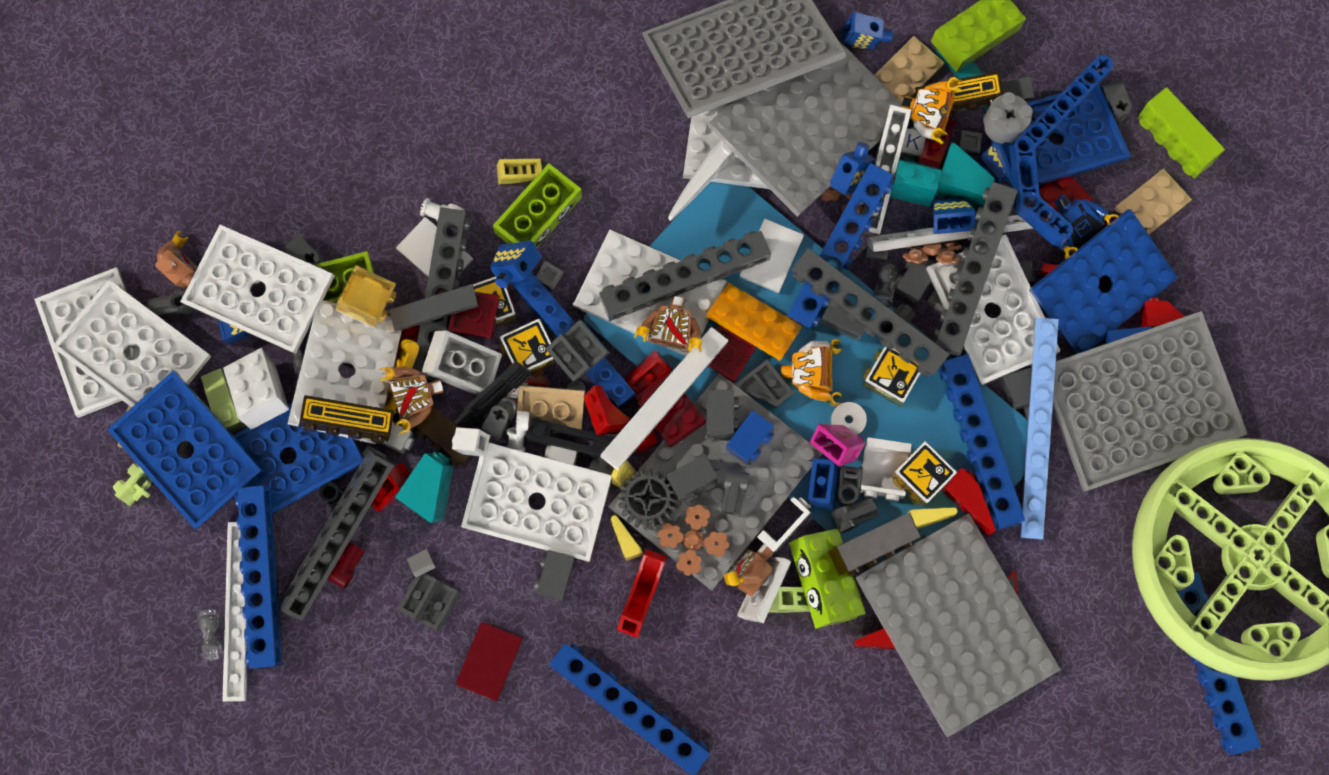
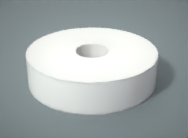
(851, 410)

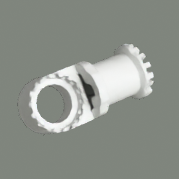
(432, 209)
(517, 433)

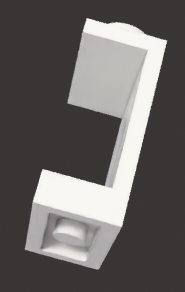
(878, 463)
(775, 545)

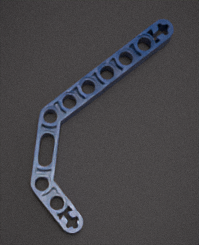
(1031, 143)

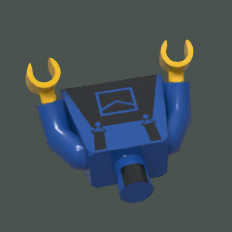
(1085, 219)

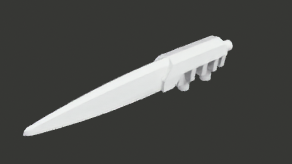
(703, 176)

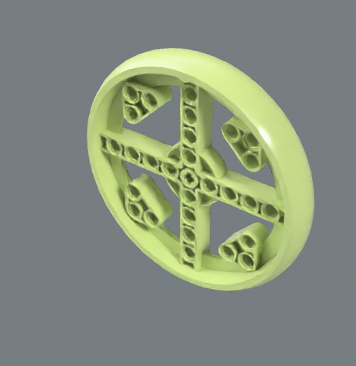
(1160, 585)

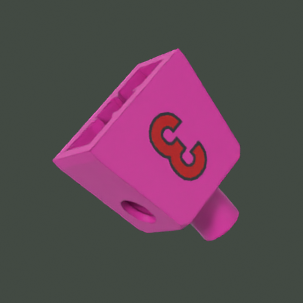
(837, 443)

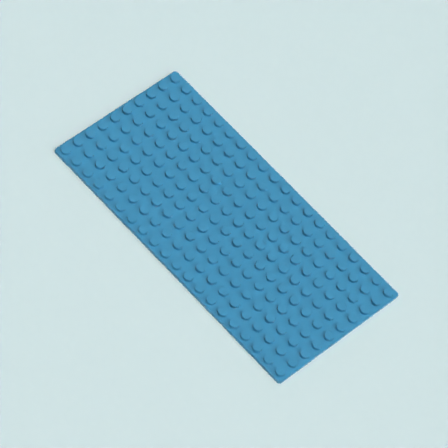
(926, 415)

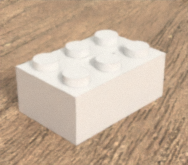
(461, 362)
(256, 388)

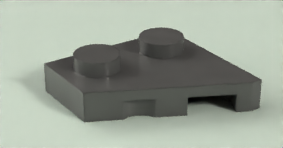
(766, 385)

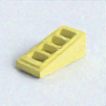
(519, 177)
(624, 472)
(926, 517)
(627, 543)

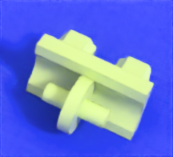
(134, 486)

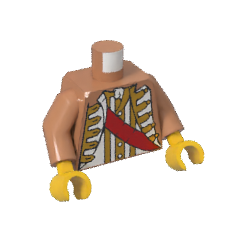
(174, 263)
(671, 327)
(411, 395)
(750, 570)

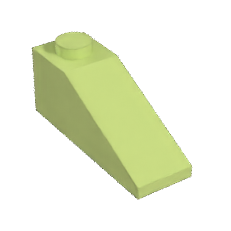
(221, 400)
(789, 600)

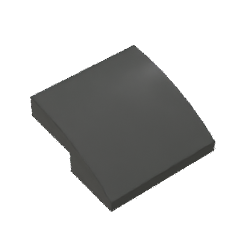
(577, 350)
(429, 601)

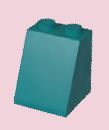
(963, 178)
(915, 182)
(428, 487)

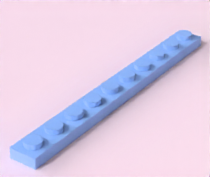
(1039, 427)

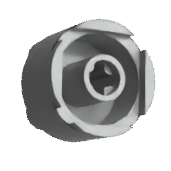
(1007, 118)

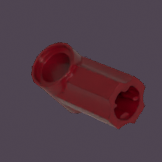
(343, 570)

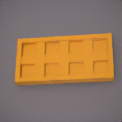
(754, 321)

